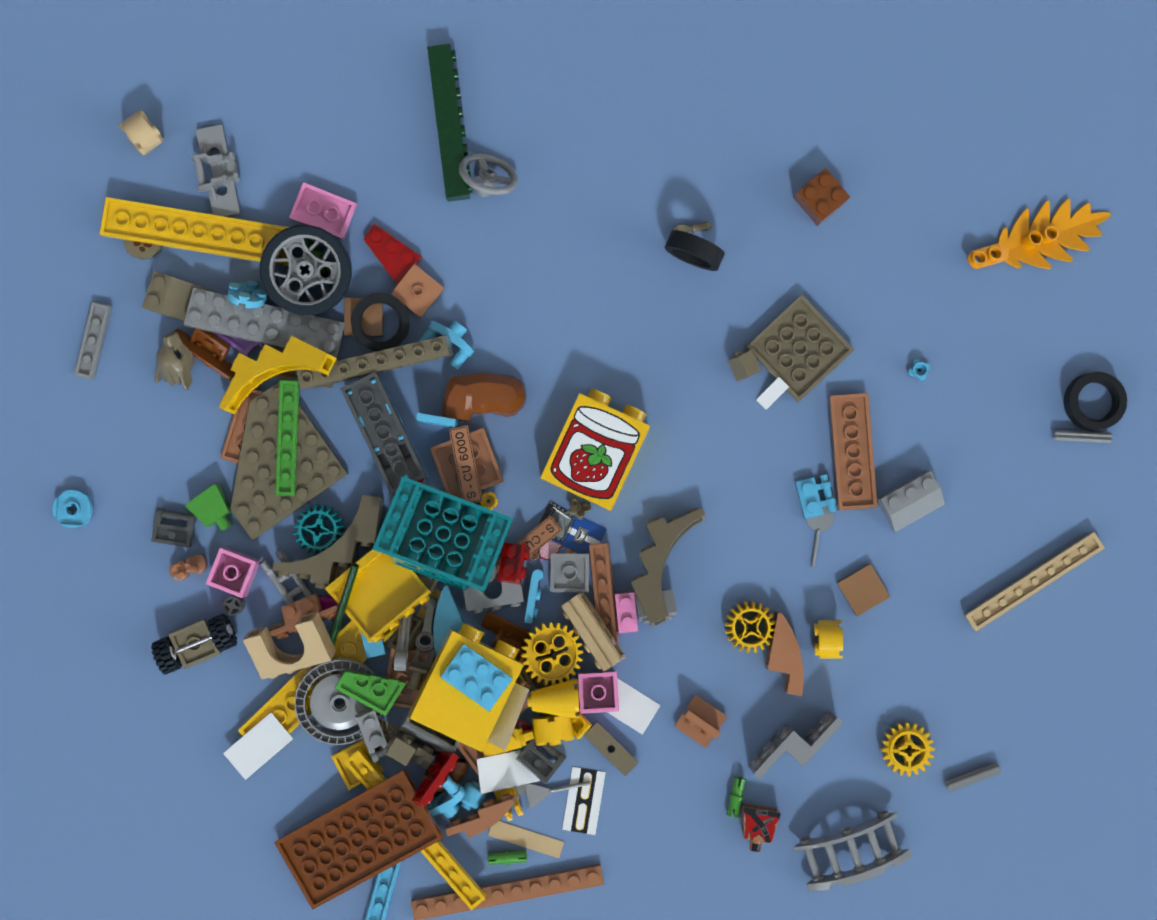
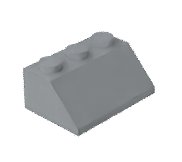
(911, 500)
(427, 735)

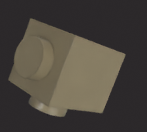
(744, 364)

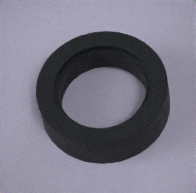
(694, 250)
(397, 305)
(1117, 392)

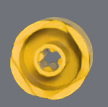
(829, 639)
(552, 729)

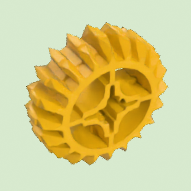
(756, 620)

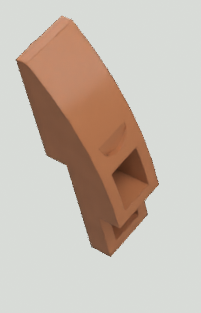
(487, 816)

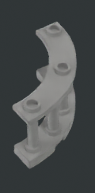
(860, 872)

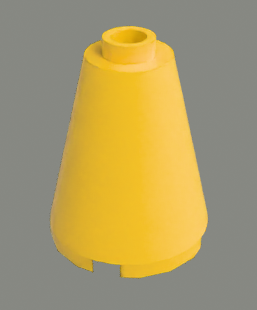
(557, 699)

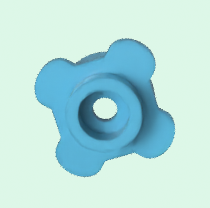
(914, 370)

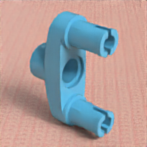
(455, 332)
(448, 800)

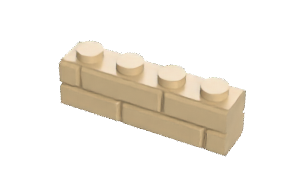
(593, 632)

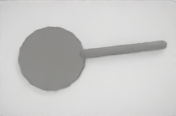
(820, 523)

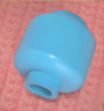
(473, 796)

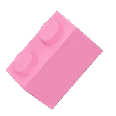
(626, 612)

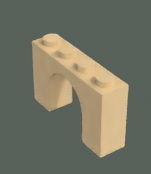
(273, 662)

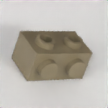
(402, 747)

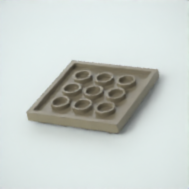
(800, 348)

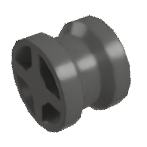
(229, 604)

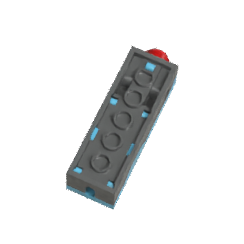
(384, 431)

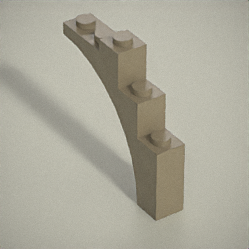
(664, 537)
(344, 551)

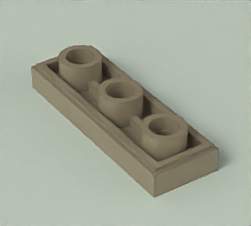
(619, 756)

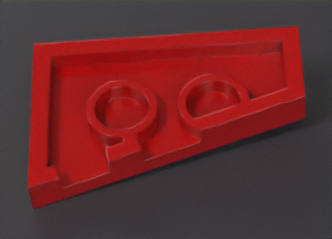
(391, 253)
(445, 763)

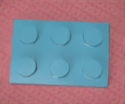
(476, 677)

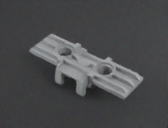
(223, 171)

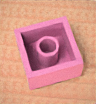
(233, 572)
(598, 692)

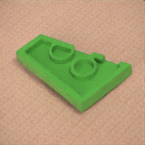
(370, 689)

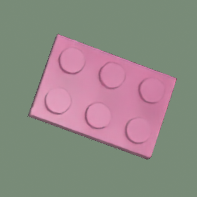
(323, 210)

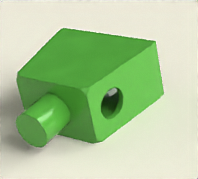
(211, 507)

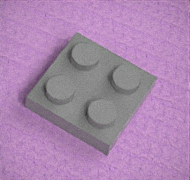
(569, 572)

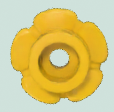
(493, 500)

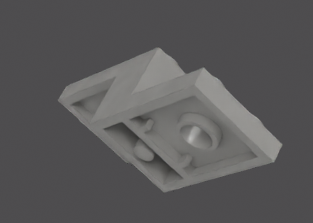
(790, 741)

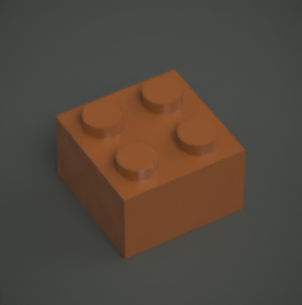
(821, 197)

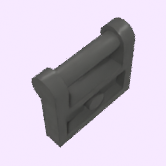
(171, 533)
(538, 763)

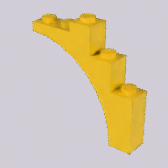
(271, 362)

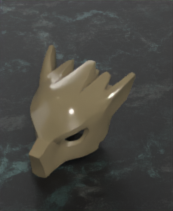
(169, 366)

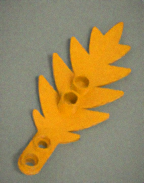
(1042, 237)

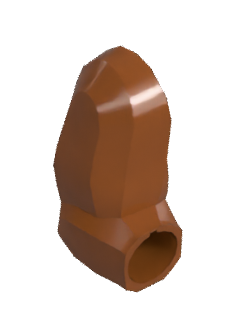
(483, 395)

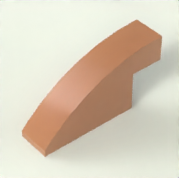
(785, 655)

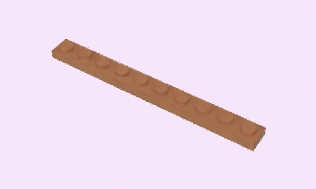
(511, 891)

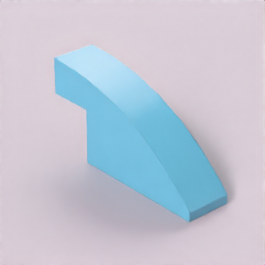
(446, 617)

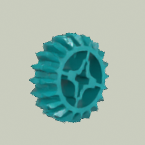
(321, 521)

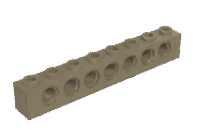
(378, 362)

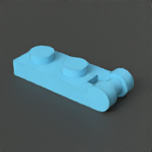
(534, 594)

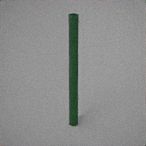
(343, 602)

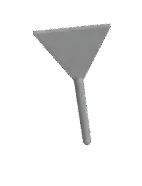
(537, 793)

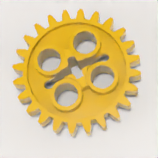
(556, 670)

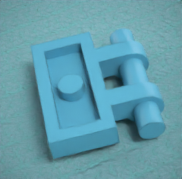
(810, 499)

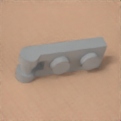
(372, 734)

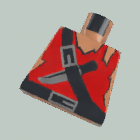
(759, 824)

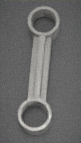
(401, 653)

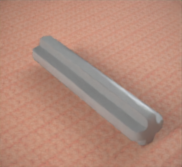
(1082, 436)
(972, 777)

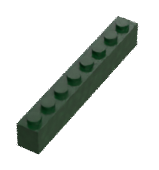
(448, 120)

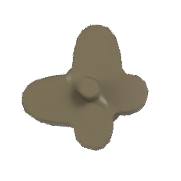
(577, 508)

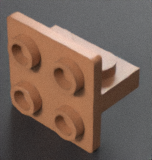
(701, 721)

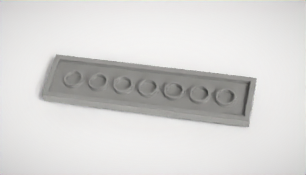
(262, 325)

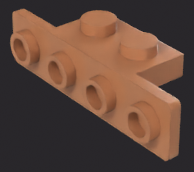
(295, 610)

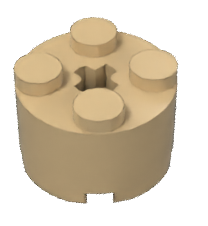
(140, 133)

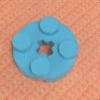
(247, 293)
(67, 499)

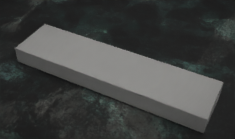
(93, 340)

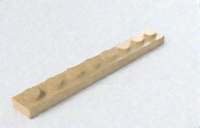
(1034, 581)

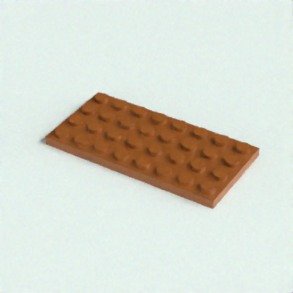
(358, 839)

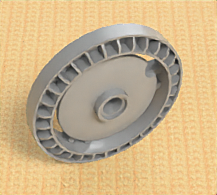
(323, 703)

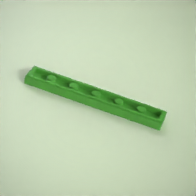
(287, 438)

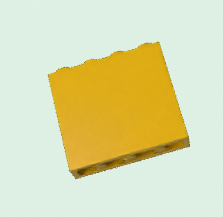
(380, 595)

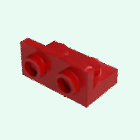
(512, 563)

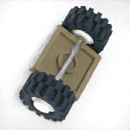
(194, 643)

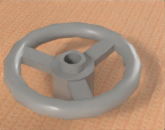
(487, 177)

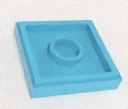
(437, 420)

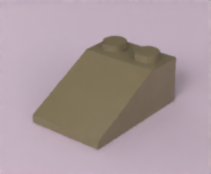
(169, 296)

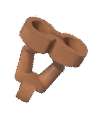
(182, 569)

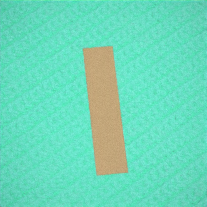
(526, 839)

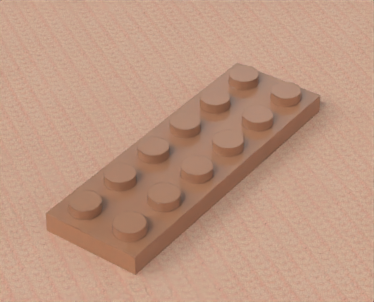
(853, 451)

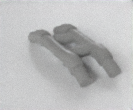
(277, 580)

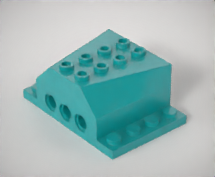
(442, 536)

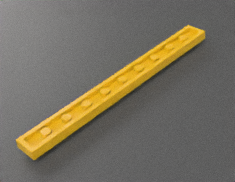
(437, 853)

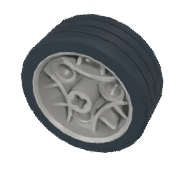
(283, 295)

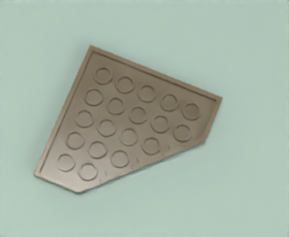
(255, 482)

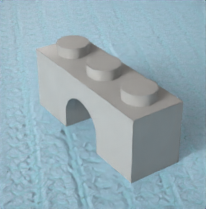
(477, 600)

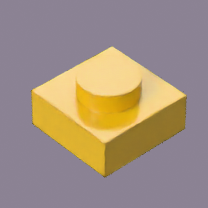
(580, 726)

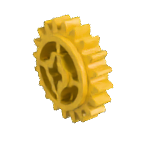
(923, 749)

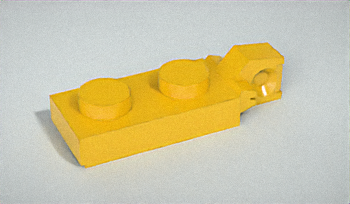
(517, 740)

